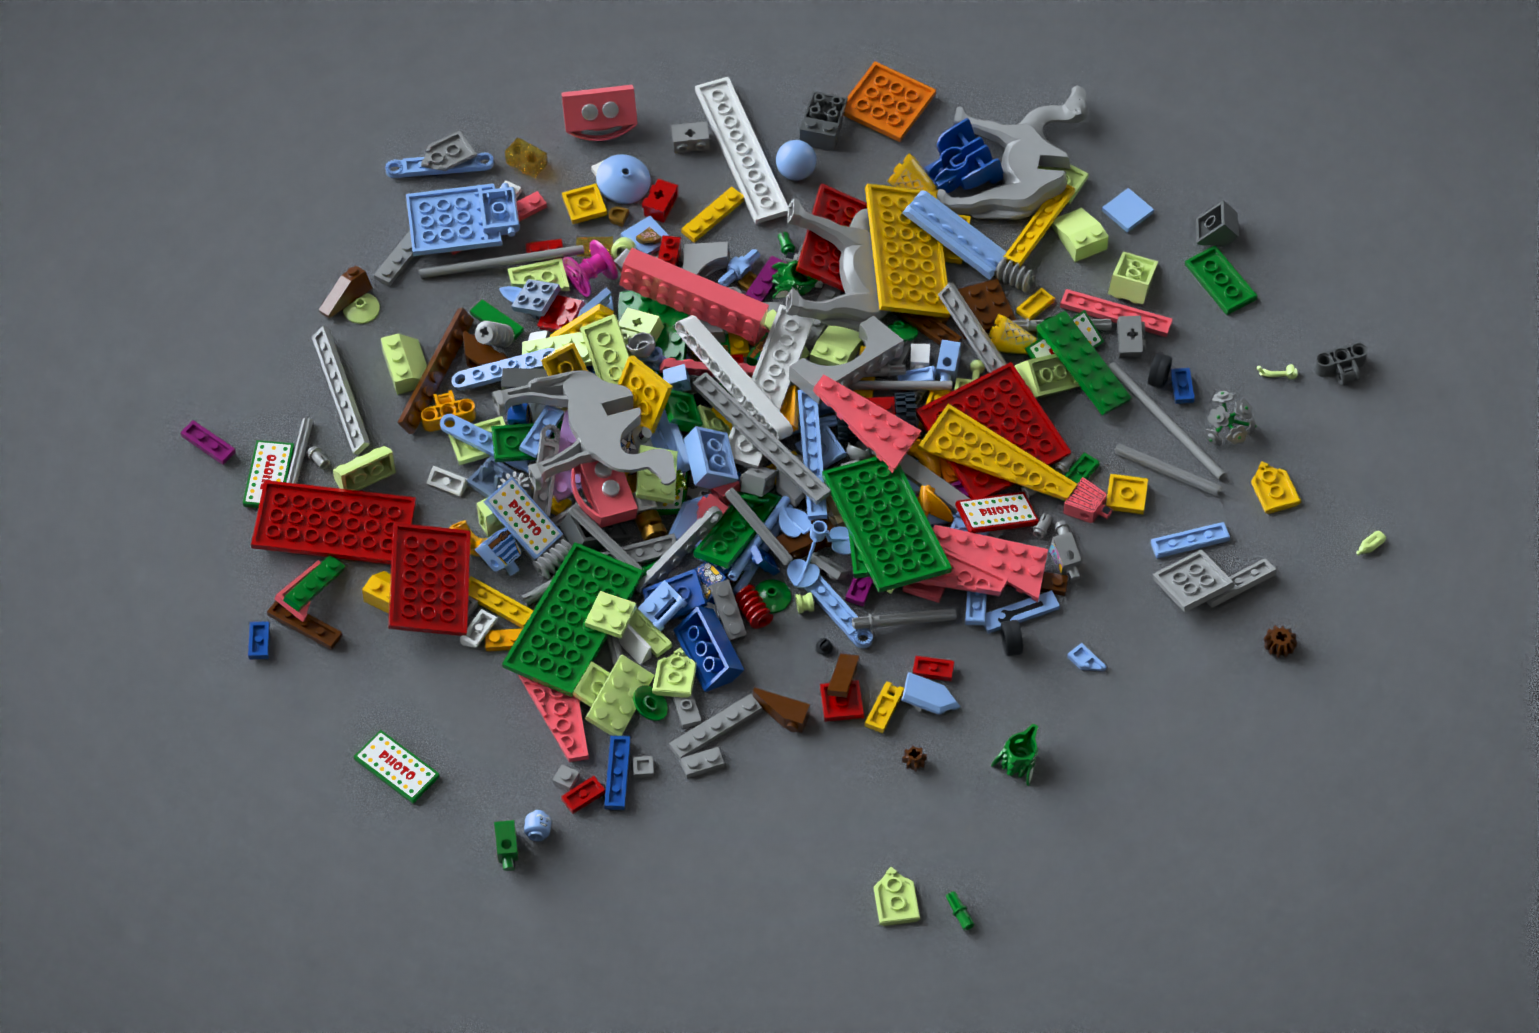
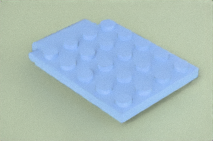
(461, 218)

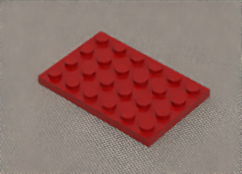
(819, 256)
(429, 579)

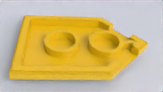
(1274, 489)

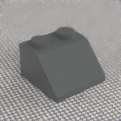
(1217, 225)

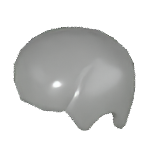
(641, 345)
(859, 451)

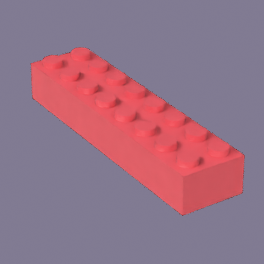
(693, 295)

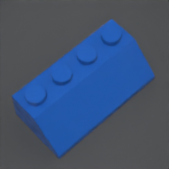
(709, 648)

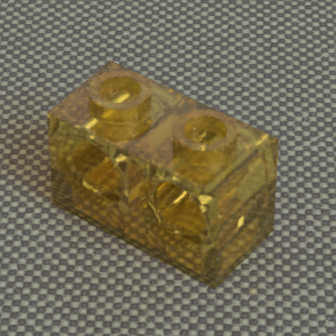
(526, 157)

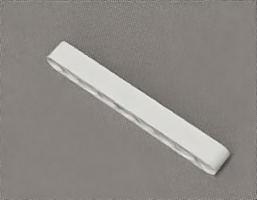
(732, 376)

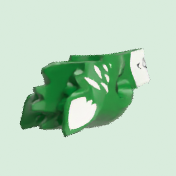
(788, 278)
(1020, 753)

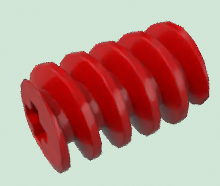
(753, 607)

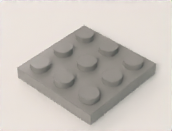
(1193, 580)

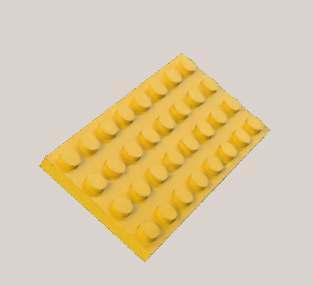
(905, 257)

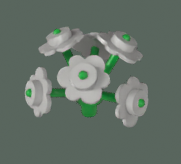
(1222, 418)

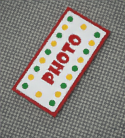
(996, 512)

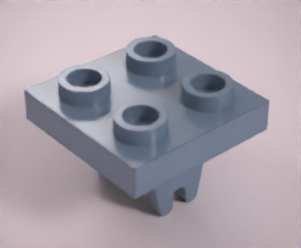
(536, 298)
(488, 477)

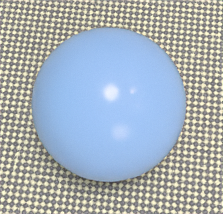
(796, 160)

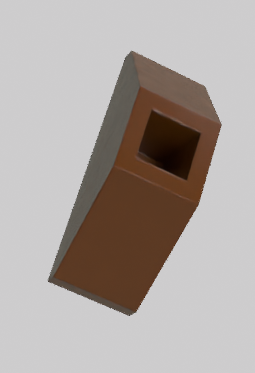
(478, 353)

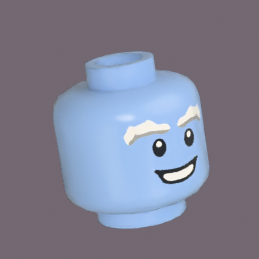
(537, 825)

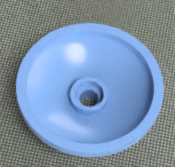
(623, 187)

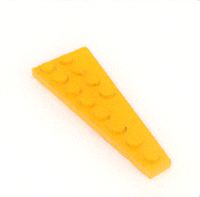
(975, 446)

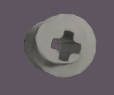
(1014, 275)
(494, 334)
(552, 559)

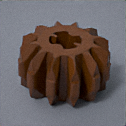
(1280, 641)

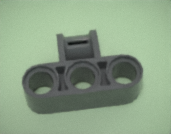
(1342, 362)

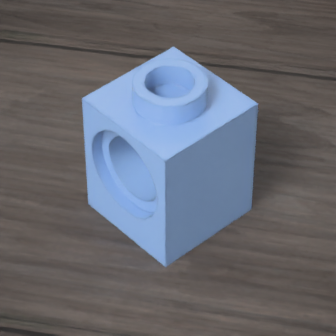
(678, 378)

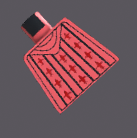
(1087, 502)

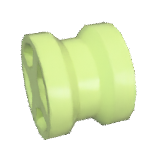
(804, 602)

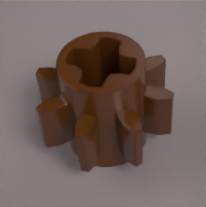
(914, 764)

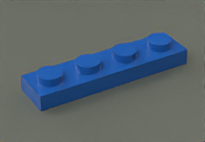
(617, 772)

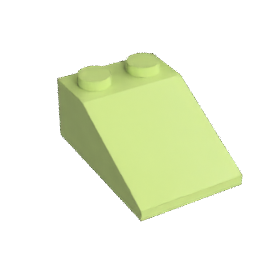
(1080, 234)
(1132, 278)
(836, 346)
(1046, 376)

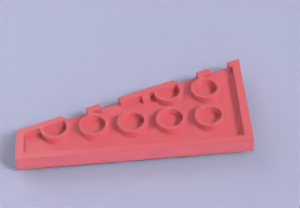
(873, 425)
(1017, 561)
(969, 577)
(562, 717)

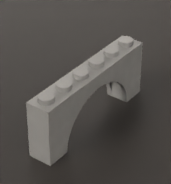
(704, 260)
(881, 347)

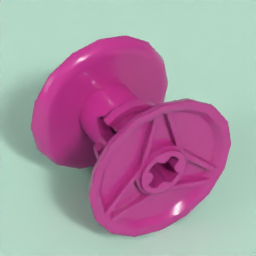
(589, 268)

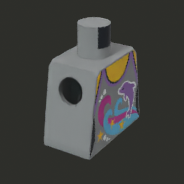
(1066, 556)

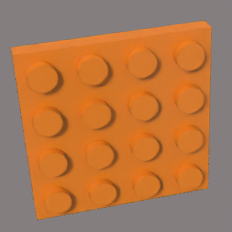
(888, 101)

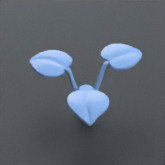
(795, 522)

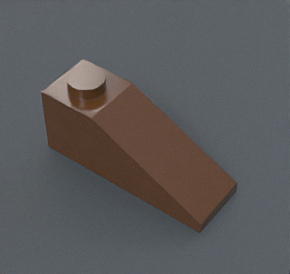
(346, 290)
(786, 711)

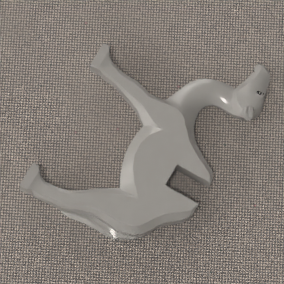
(1025, 150)
(855, 268)
(597, 434)

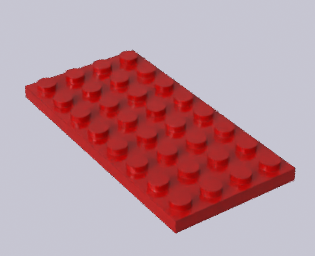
(329, 521)

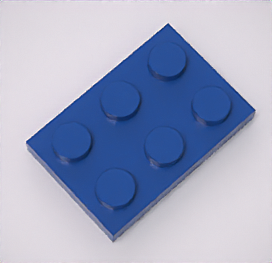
(688, 587)

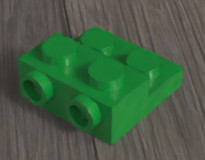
(682, 410)

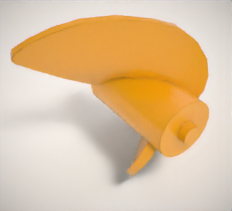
(933, 504)

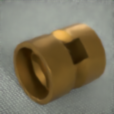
(650, 525)

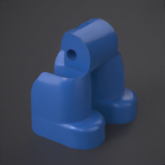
(959, 145)

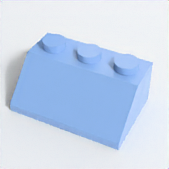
(710, 458)

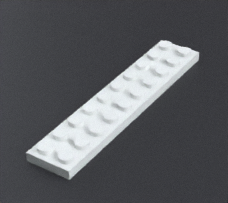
(742, 150)
(771, 374)

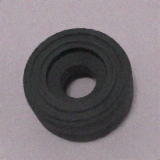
(1160, 370)
(1011, 638)

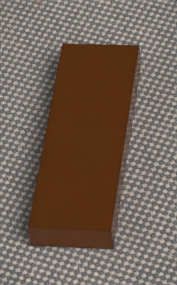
(843, 675)

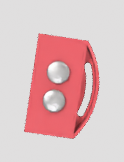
(599, 110)
(605, 492)

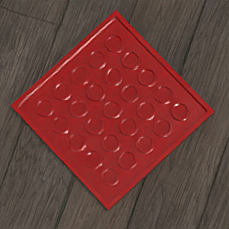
(1010, 410)

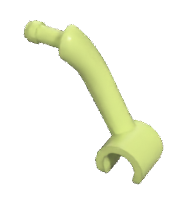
(1290, 372)

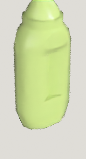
(1371, 543)

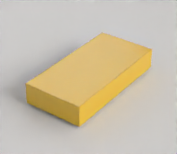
(1035, 304)

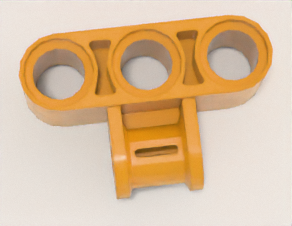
(445, 405)

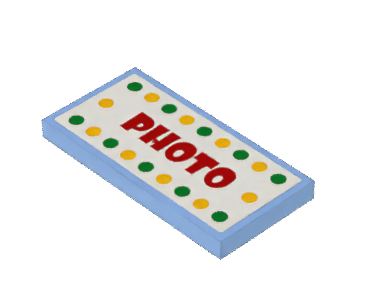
(523, 518)

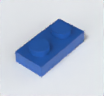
(1182, 385)
(764, 560)
(259, 640)

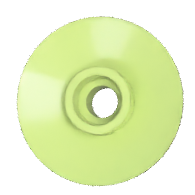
(362, 313)

